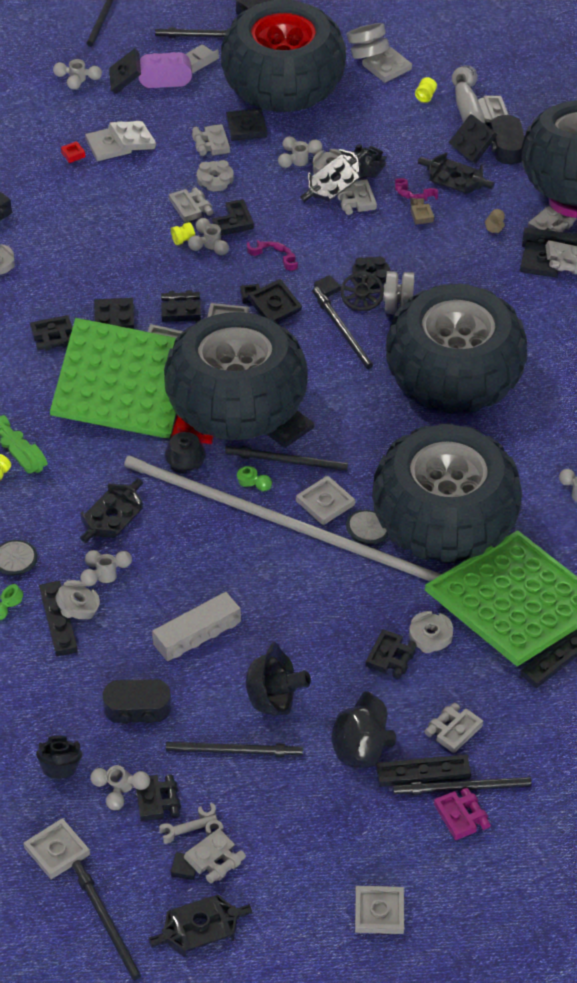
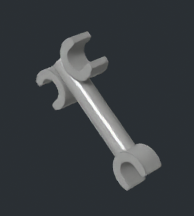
(206, 820)

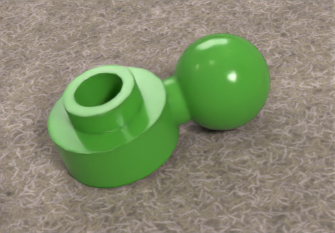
(248, 477)
(10, 597)

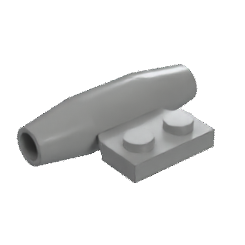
(484, 109)

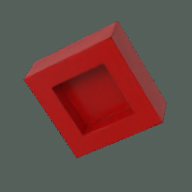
(73, 152)

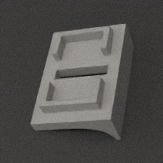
(204, 55)

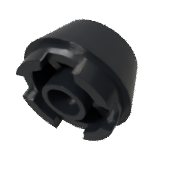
(372, 163)
(185, 452)
(59, 757)

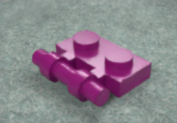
(456, 816)

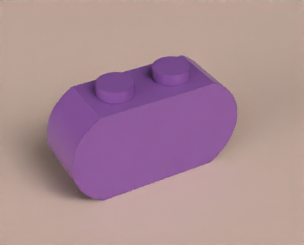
(165, 70)

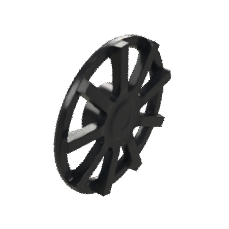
(362, 292)

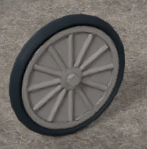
(365, 527)
(17, 557)

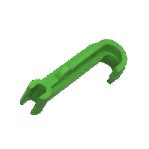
(27, 455)

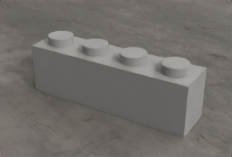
(196, 626)

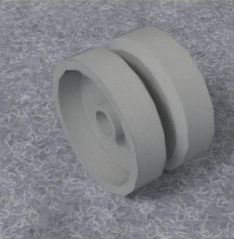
(368, 40)
(397, 292)

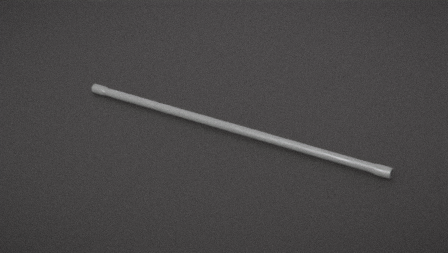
(143, 467)

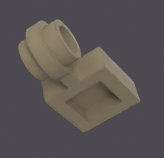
(421, 212)

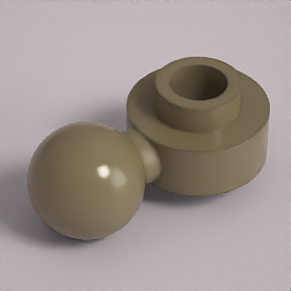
(494, 221)

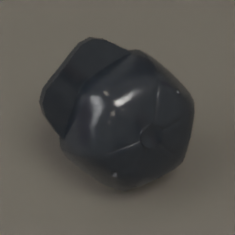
(273, 682)
(361, 732)

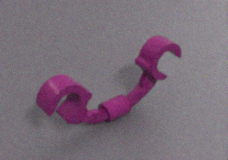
(401, 187)
(278, 246)

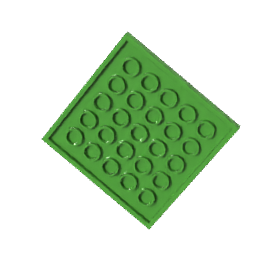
(115, 379)
(511, 597)

